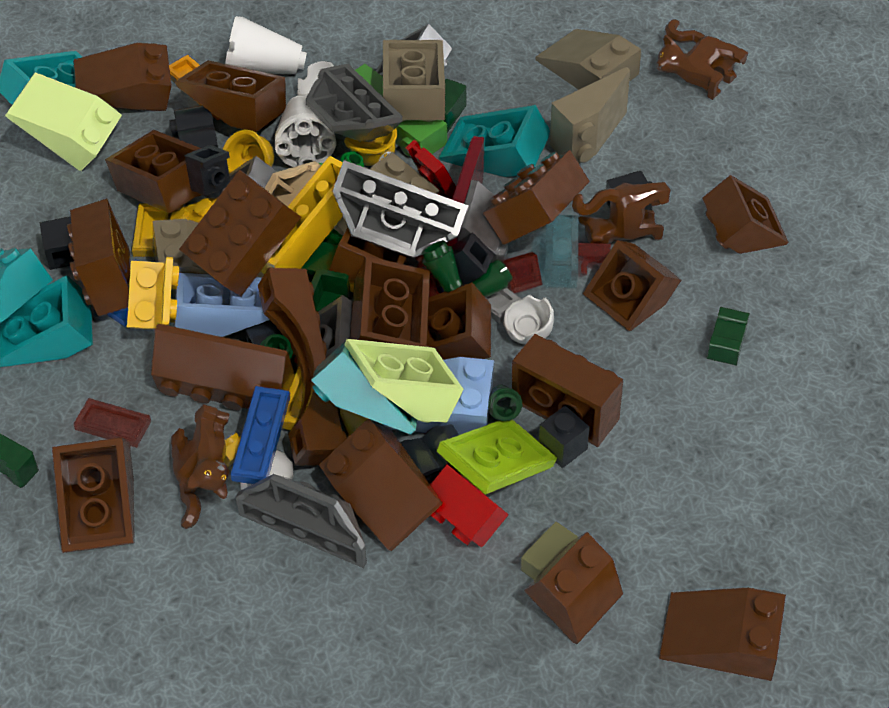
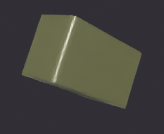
(546, 549)

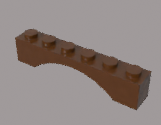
(289, 304)

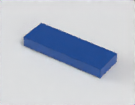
(260, 435)

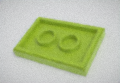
(496, 455)

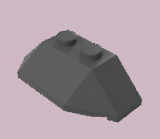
(351, 105)
(394, 212)
(304, 515)

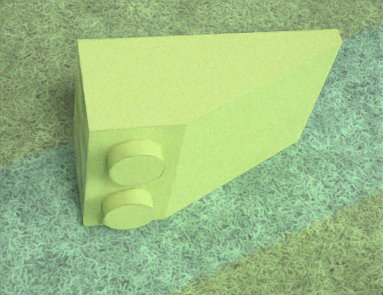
(64, 119)
(409, 377)

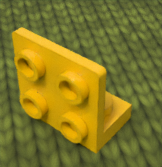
(151, 294)

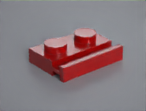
(431, 169)

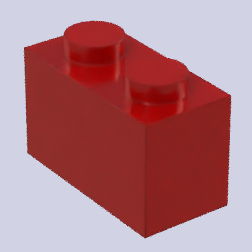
(466, 508)

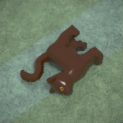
(704, 64)
(627, 214)
(200, 460)

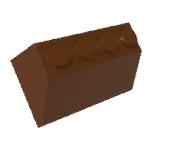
(216, 367)

